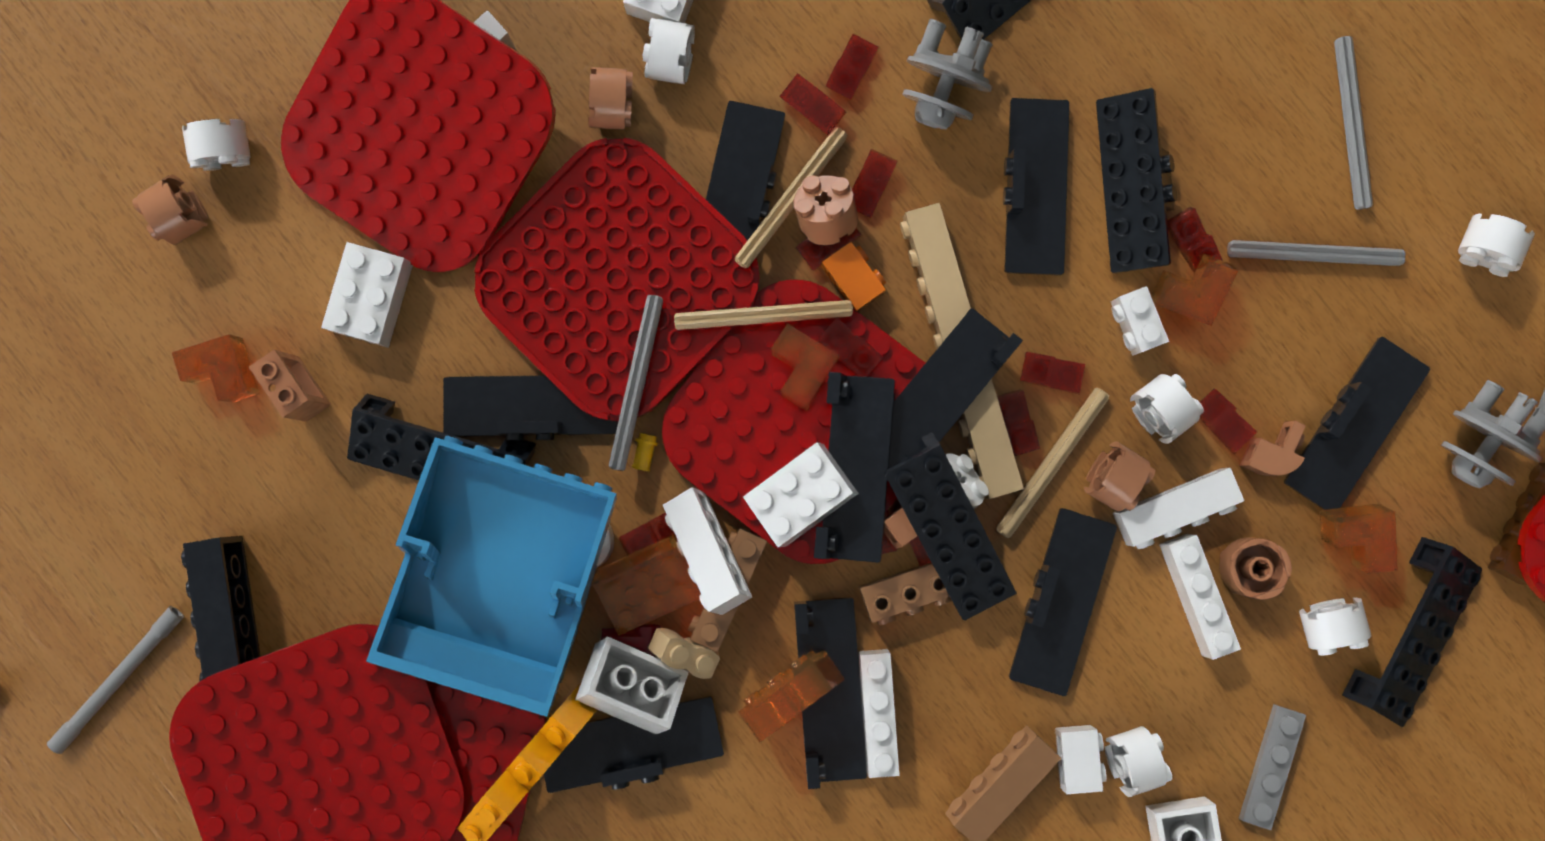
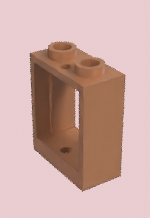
(296, 391)

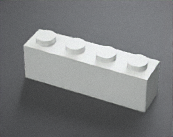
(1178, 507)
(706, 552)
(1200, 596)
(878, 713)

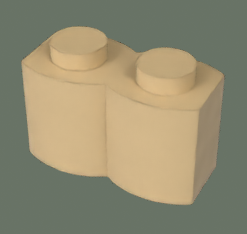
(683, 653)

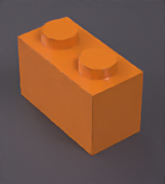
(853, 276)

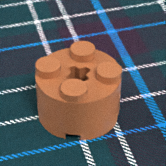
(608, 98)
(825, 209)
(171, 210)
(1119, 477)
(1269, 576)

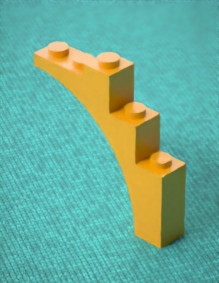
(526, 769)

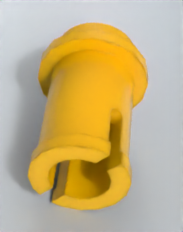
(644, 451)

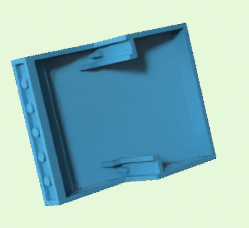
(492, 575)

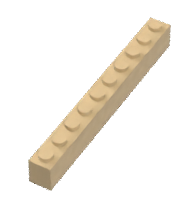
(947, 305)

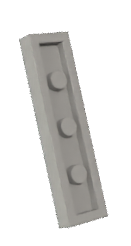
(1272, 767)

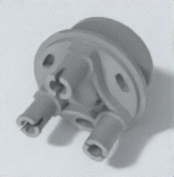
(960, 68)
(1499, 430)

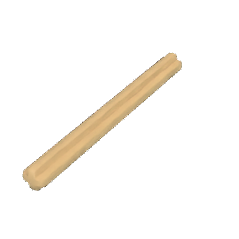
(786, 202)
(764, 314)
(1052, 463)

